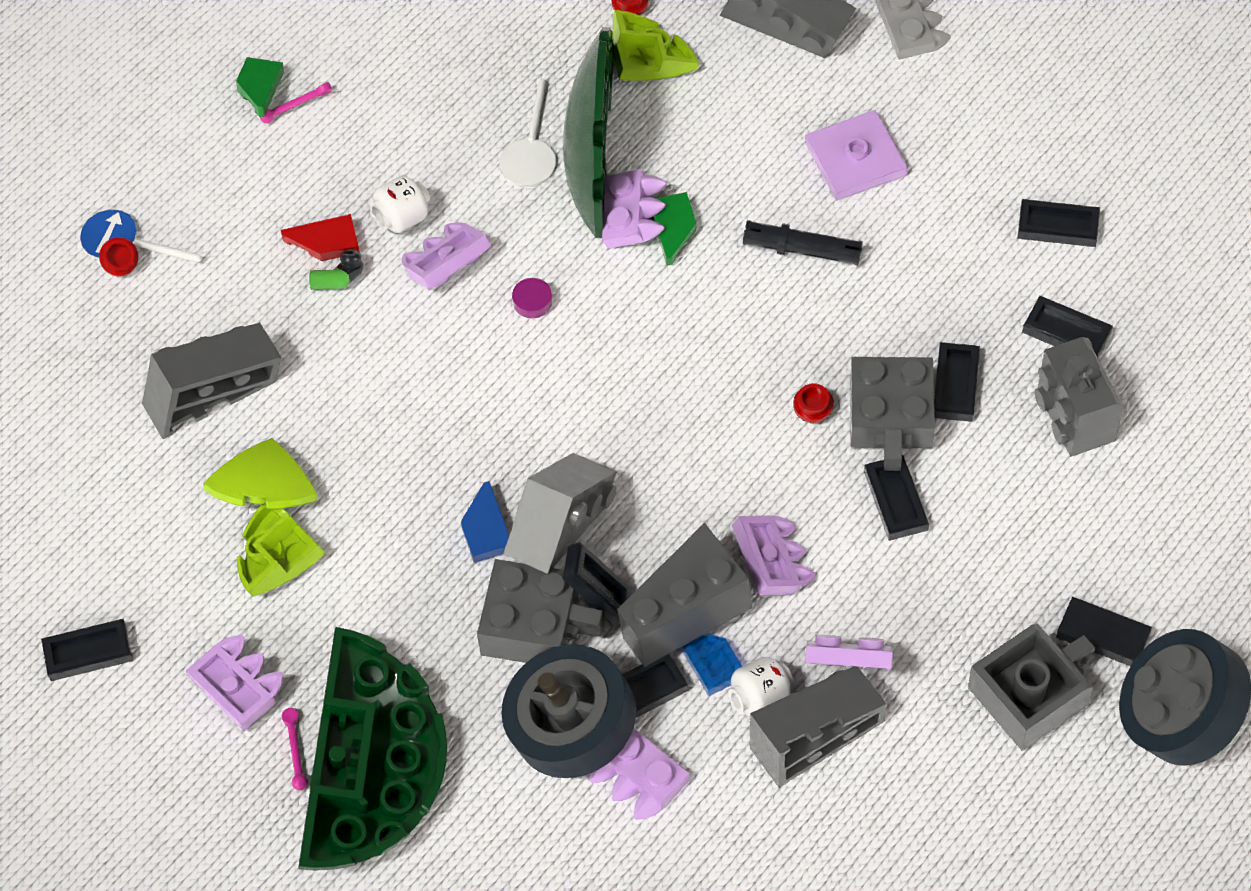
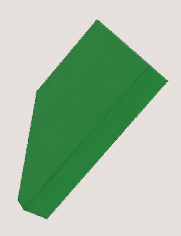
(259, 82)

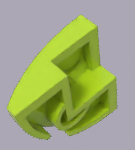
(646, 51)
(262, 476)
(274, 551)

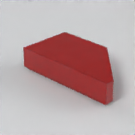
(323, 238)

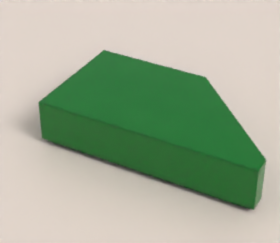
(678, 225)

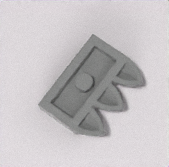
(911, 27)

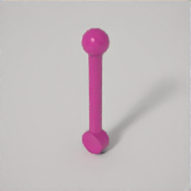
(319, 91)
(291, 718)

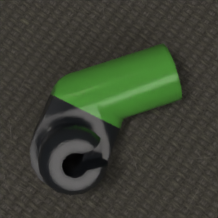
(341, 275)

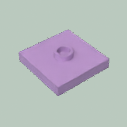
(855, 155)

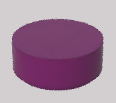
(532, 298)

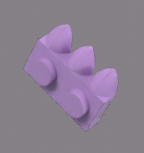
(629, 207)
(445, 255)
(770, 556)
(867, 653)
(233, 682)
(645, 771)

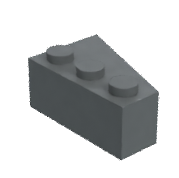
(207, 372)

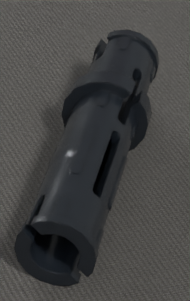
(802, 242)

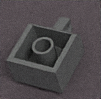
(1078, 397)
(892, 405)
(531, 613)
(1033, 683)

